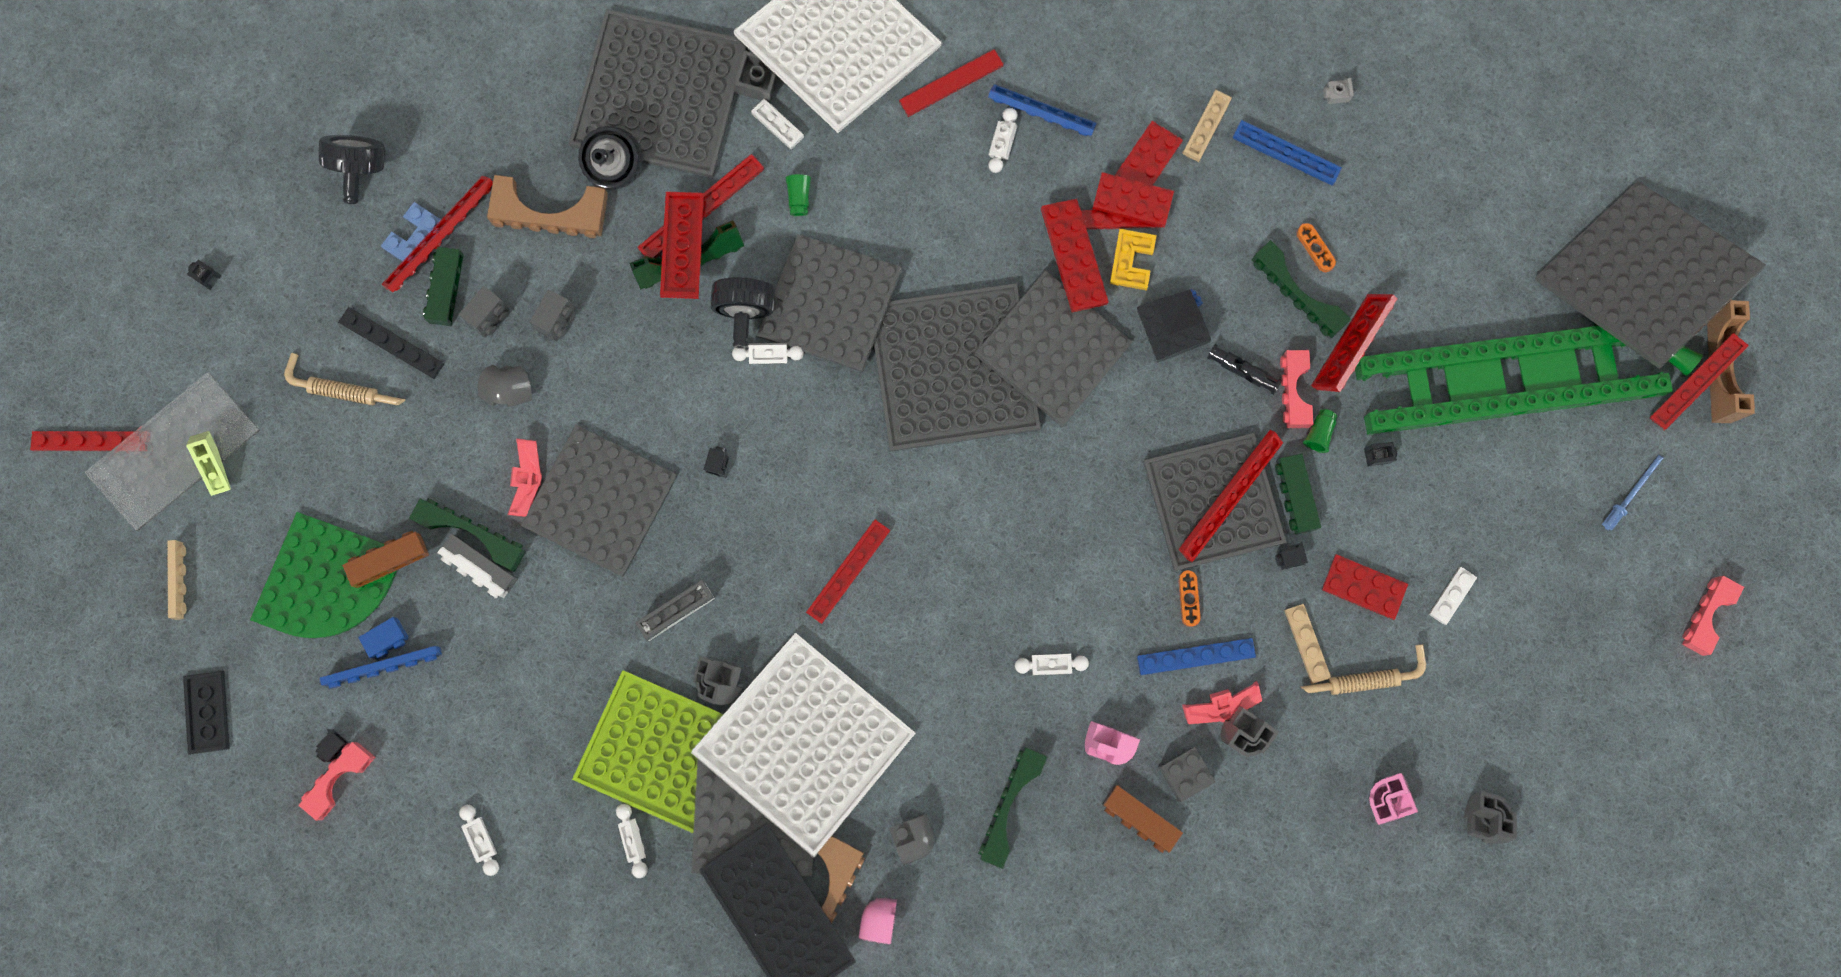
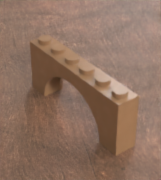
(582, 218)
(1727, 399)
(841, 863)

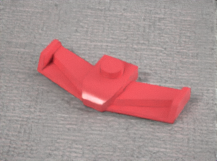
(526, 477)
(1222, 705)

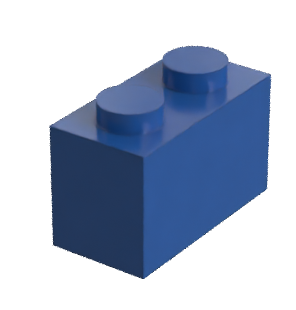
(384, 638)

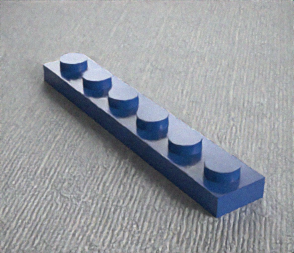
(1037, 108)
(1287, 153)
(1196, 656)
(373, 669)

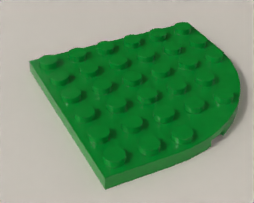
(309, 587)

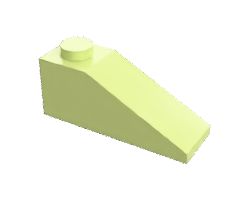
(208, 462)

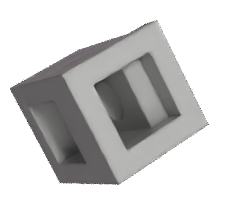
(1342, 96)

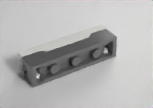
(477, 566)
(675, 610)

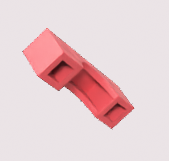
(1297, 413)
(1701, 635)
(320, 800)

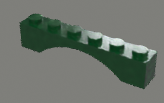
(721, 242)
(1328, 317)
(432, 517)
(997, 847)

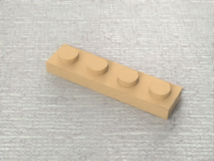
(1207, 125)
(176, 587)
(1307, 644)

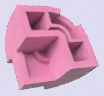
(1110, 744)
(1391, 799)
(878, 920)

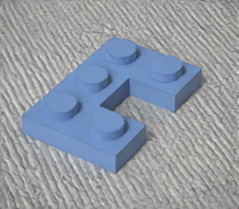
(425, 223)

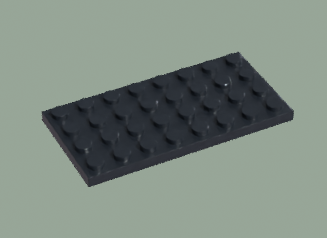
(776, 910)

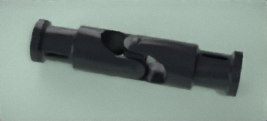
(1249, 372)

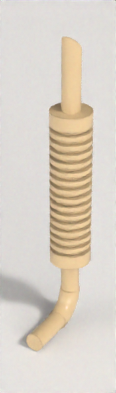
(337, 389)
(1370, 680)

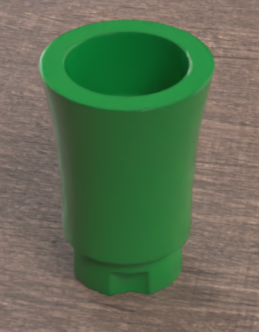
(798, 194)
(1685, 360)
(1321, 431)

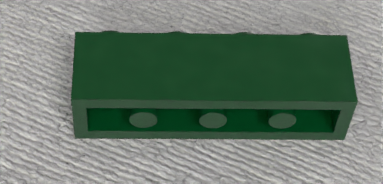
(443, 286)
(1298, 494)

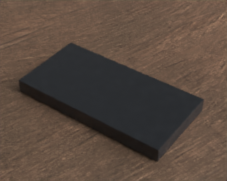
(206, 712)

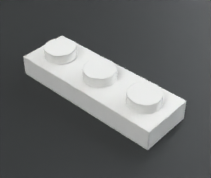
(777, 124)
(1452, 595)

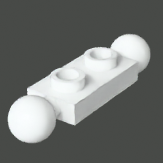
(1002, 140)
(768, 353)
(1051, 664)
(479, 840)
(631, 840)

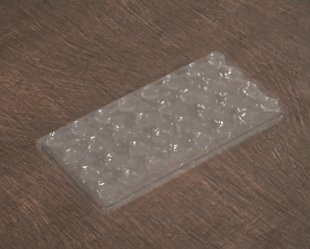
(154, 462)

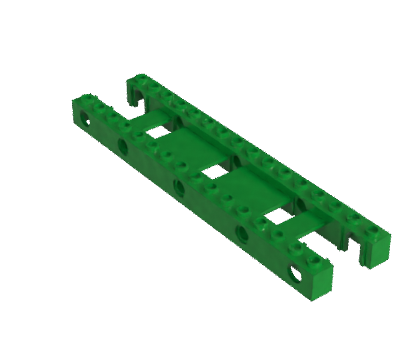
(1478, 382)

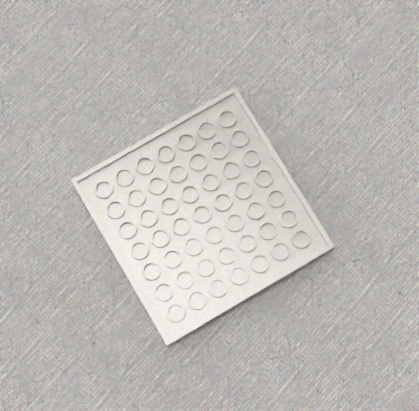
(838, 51)
(803, 744)

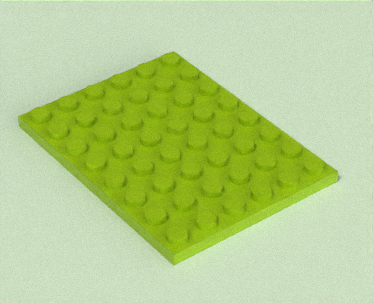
(646, 748)

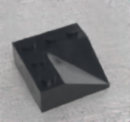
(1173, 325)

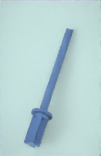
(1619, 510)

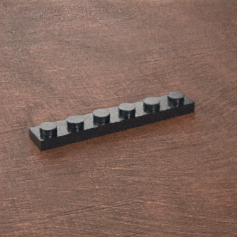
(391, 343)

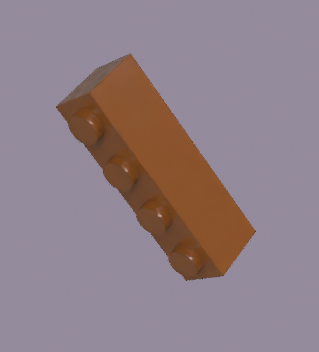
(386, 559)
(1142, 819)

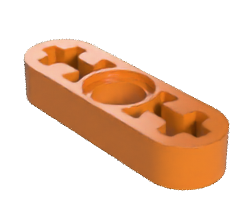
(1313, 233)
(1183, 584)

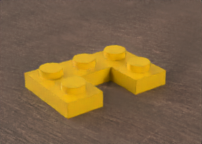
(1122, 270)

